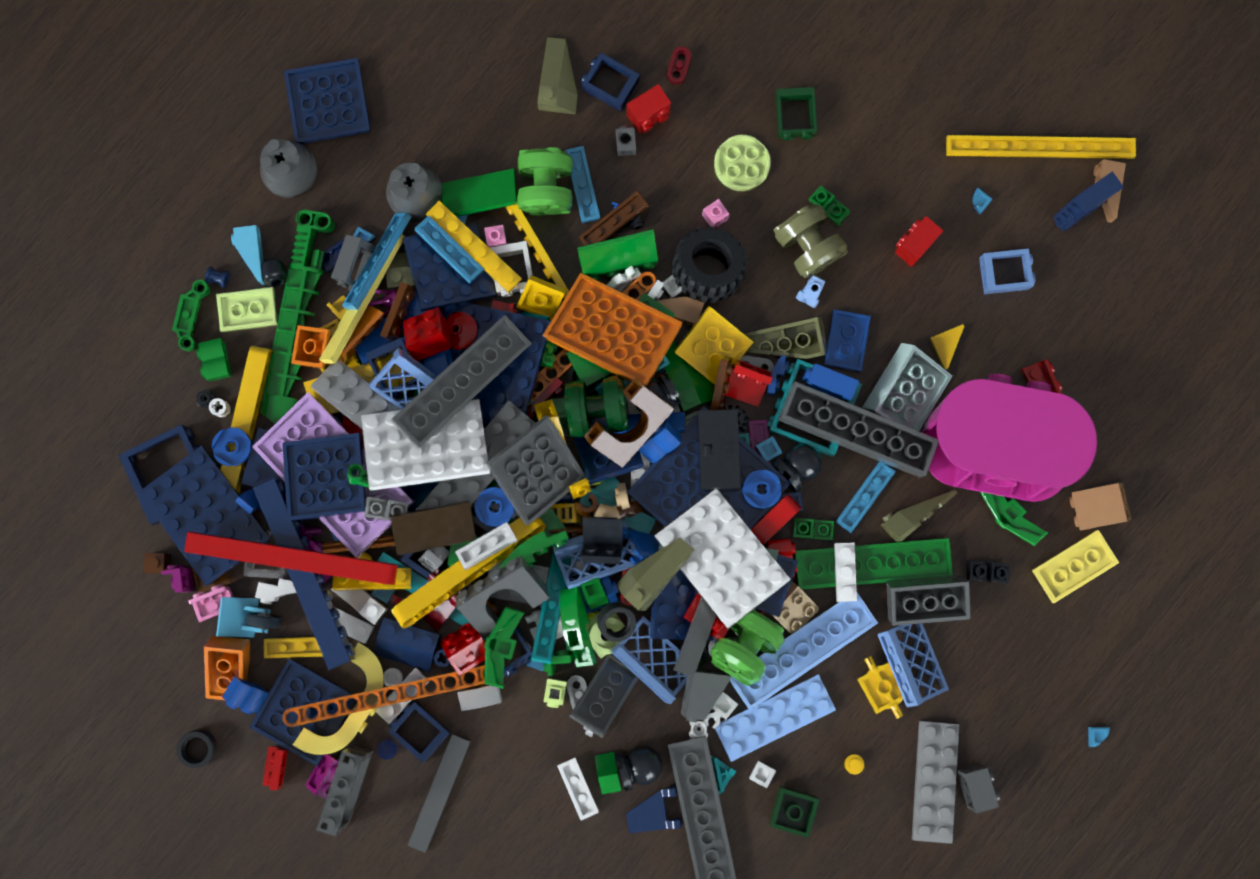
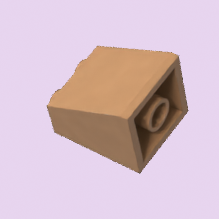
(1100, 506)

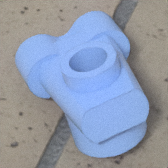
(810, 295)

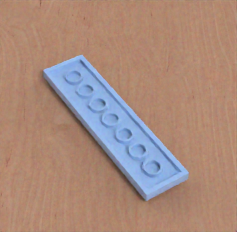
(807, 649)

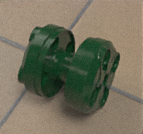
(583, 408)

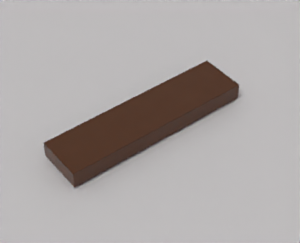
(615, 219)

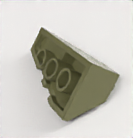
(557, 80)
(797, 339)
(907, 520)

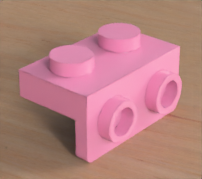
(208, 604)

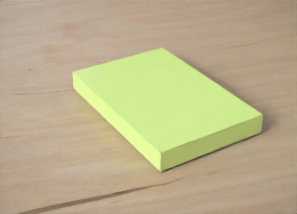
(247, 309)

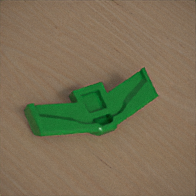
(1009, 516)
(500, 646)

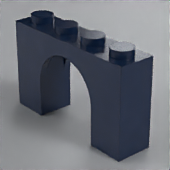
(1087, 201)

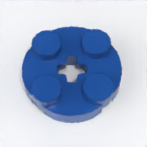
(221, 449)
(759, 478)
(483, 505)

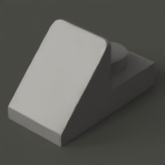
(434, 558)

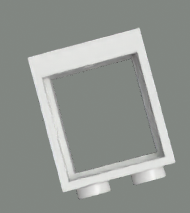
(509, 250)

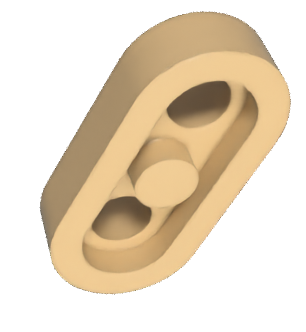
(622, 496)

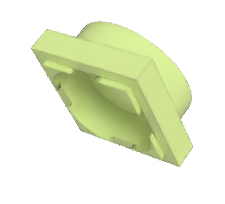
(601, 646)

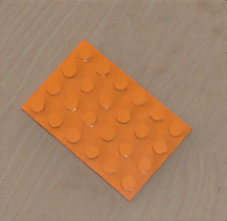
(612, 330)

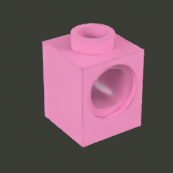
(715, 214)
(495, 236)

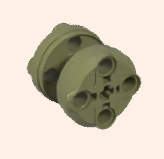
(803, 229)

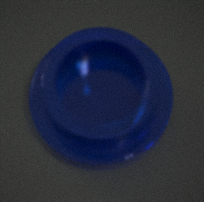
(387, 749)

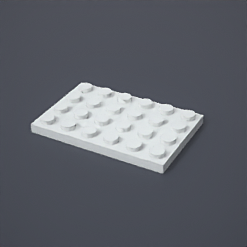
(450, 453)
(728, 560)

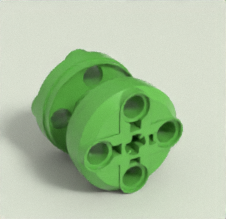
(545, 168)
(740, 657)

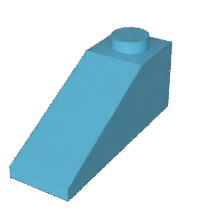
(249, 245)

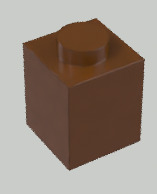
(156, 562)

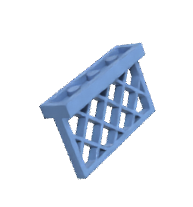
(413, 369)
(573, 550)
(902, 667)
(642, 672)

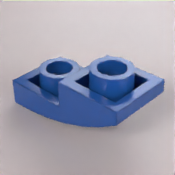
(778, 371)
(249, 501)

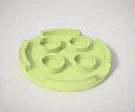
(742, 163)

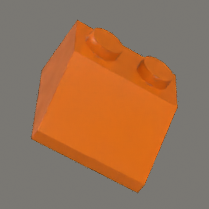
(309, 346)

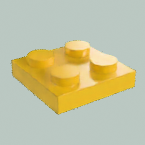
(541, 297)

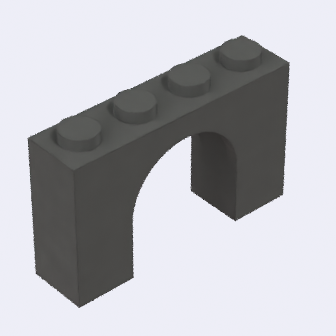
(515, 576)

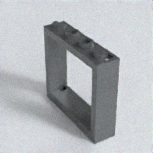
(344, 790)

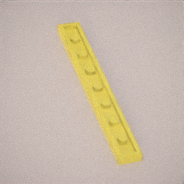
(351, 317)

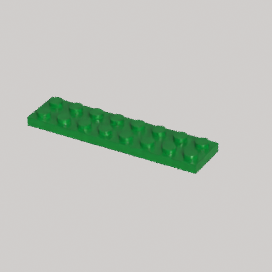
(877, 563)

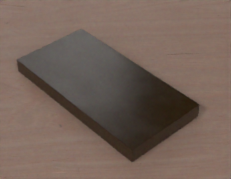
(432, 527)

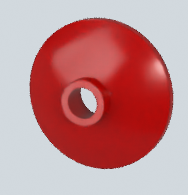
(467, 330)

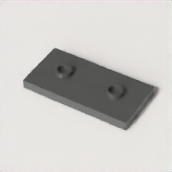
(604, 696)

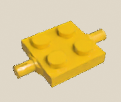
(881, 688)

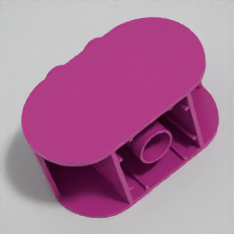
(1010, 439)

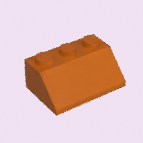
(369, 321)

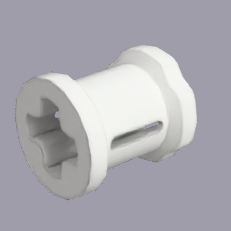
(217, 403)

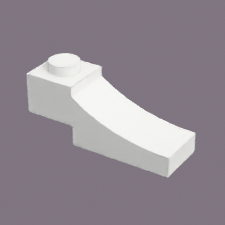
(271, 592)
(364, 604)

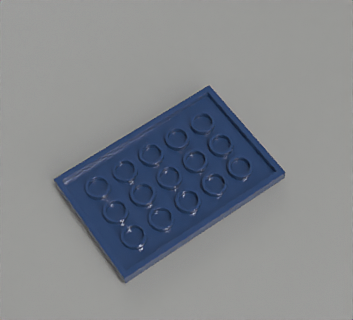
(201, 500)

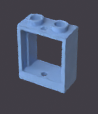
(988, 273)

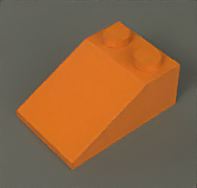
(223, 660)

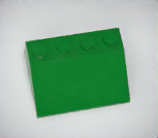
(618, 254)

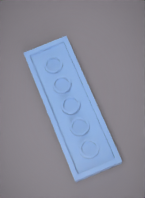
(774, 717)

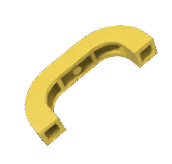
(355, 722)

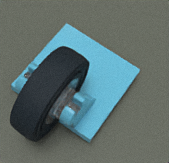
(240, 618)

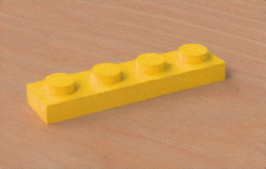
(403, 581)

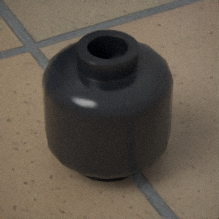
(273, 272)

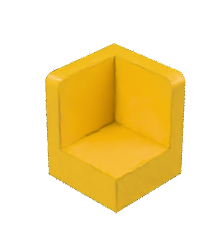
(337, 307)

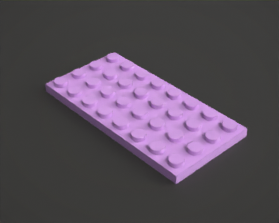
(310, 421)

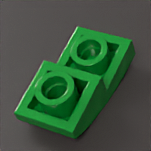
(834, 209)
(814, 529)

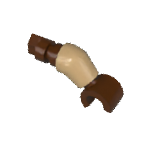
(607, 511)

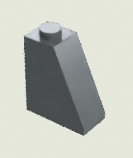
(702, 693)

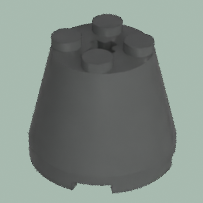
(287, 168)
(419, 198)

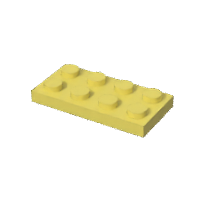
(1075, 566)

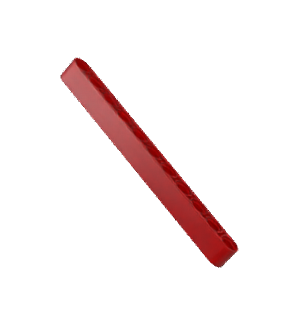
(291, 558)

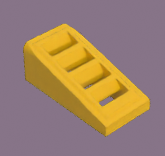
(575, 516)

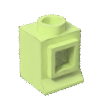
(555, 692)

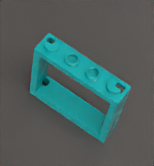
(773, 421)

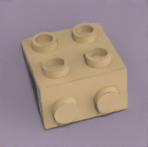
(796, 609)

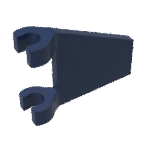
(651, 813)

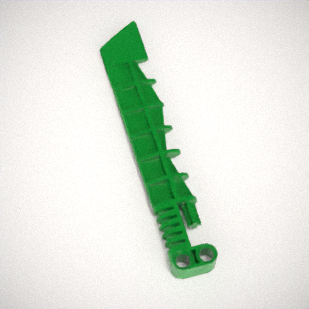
(297, 294)

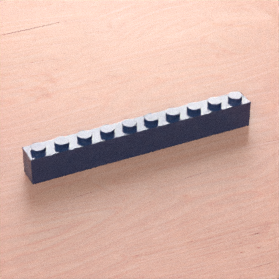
(308, 585)

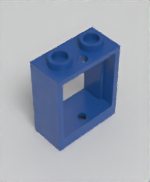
(830, 382)

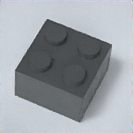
(978, 788)

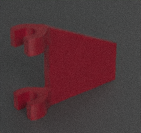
(441, 613)

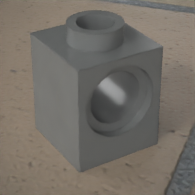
(625, 149)

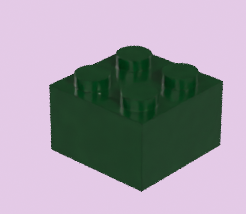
(793, 811)

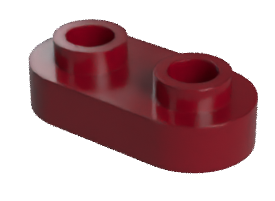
(679, 66)

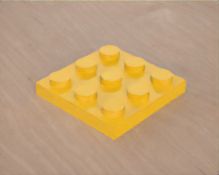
(710, 341)

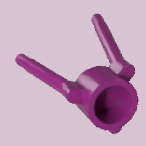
(387, 300)

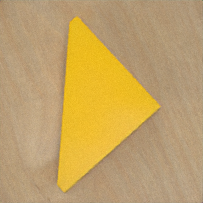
(946, 344)

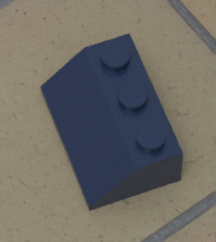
(407, 645)

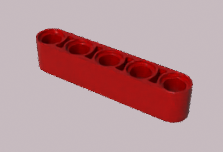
(775, 519)

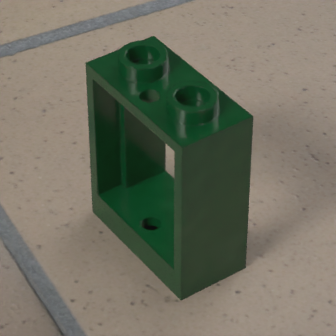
(796, 94)

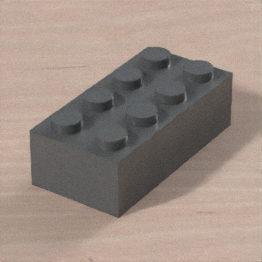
(928, 600)

